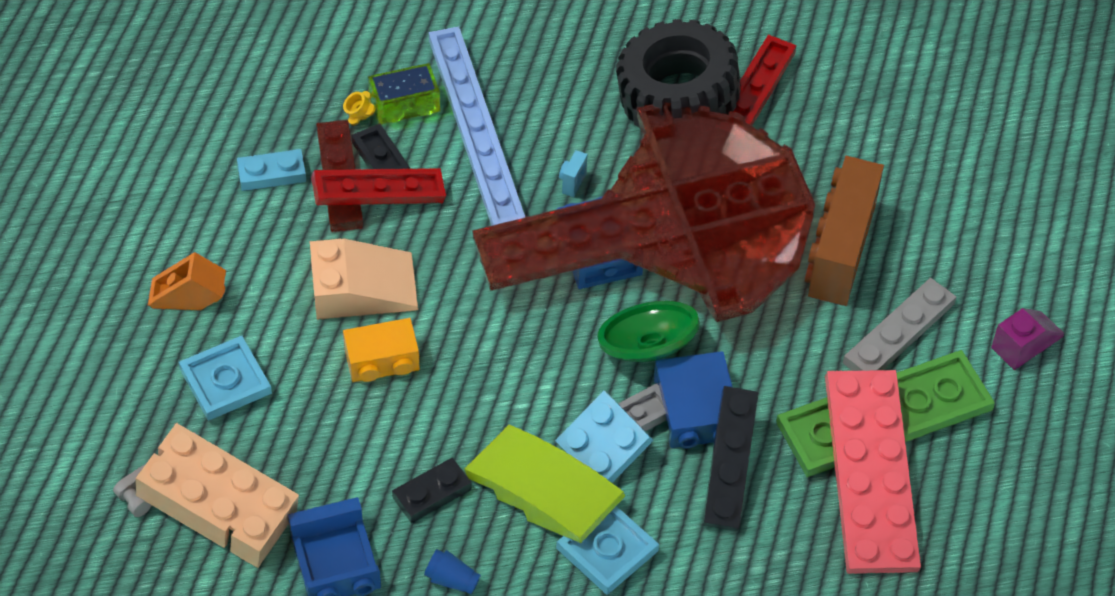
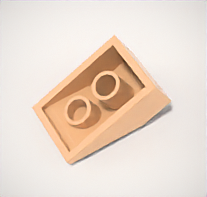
(361, 279)

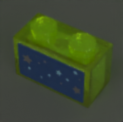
(404, 93)

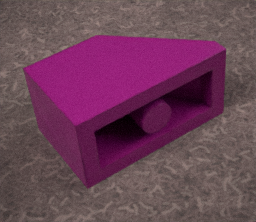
(1024, 336)

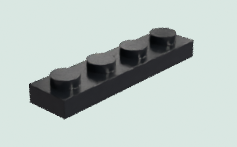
(730, 458)

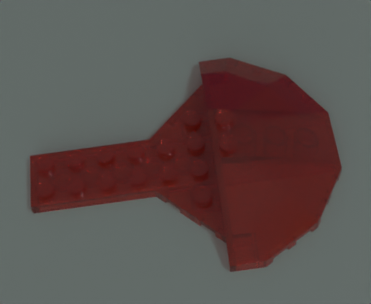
(693, 204)

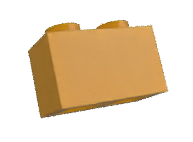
(381, 350)

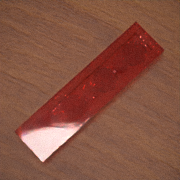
(337, 154)

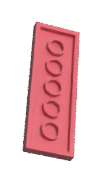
(872, 472)

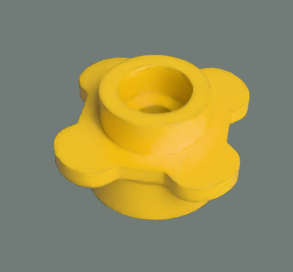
(358, 107)

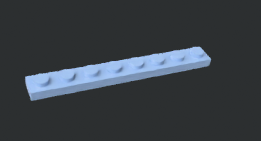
(475, 126)

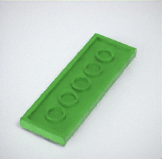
(930, 400)

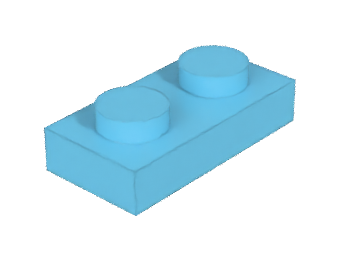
(271, 169)

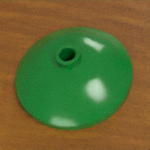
(648, 331)

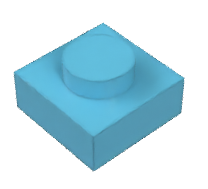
(573, 173)

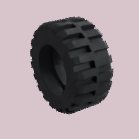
(675, 50)

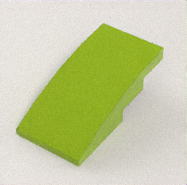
(545, 483)

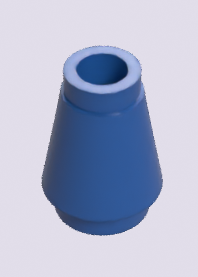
(451, 572)

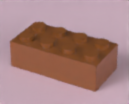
(843, 230)

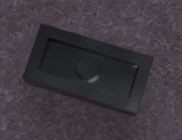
(378, 149)
(431, 490)

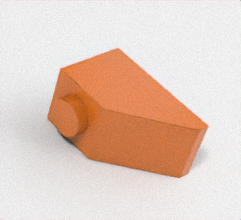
(188, 285)

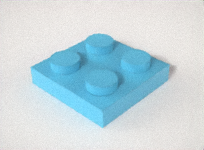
(225, 378)
(605, 437)
(610, 550)

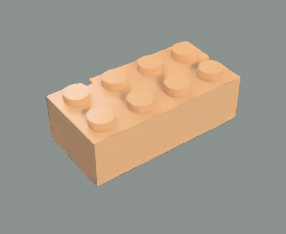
(216, 494)

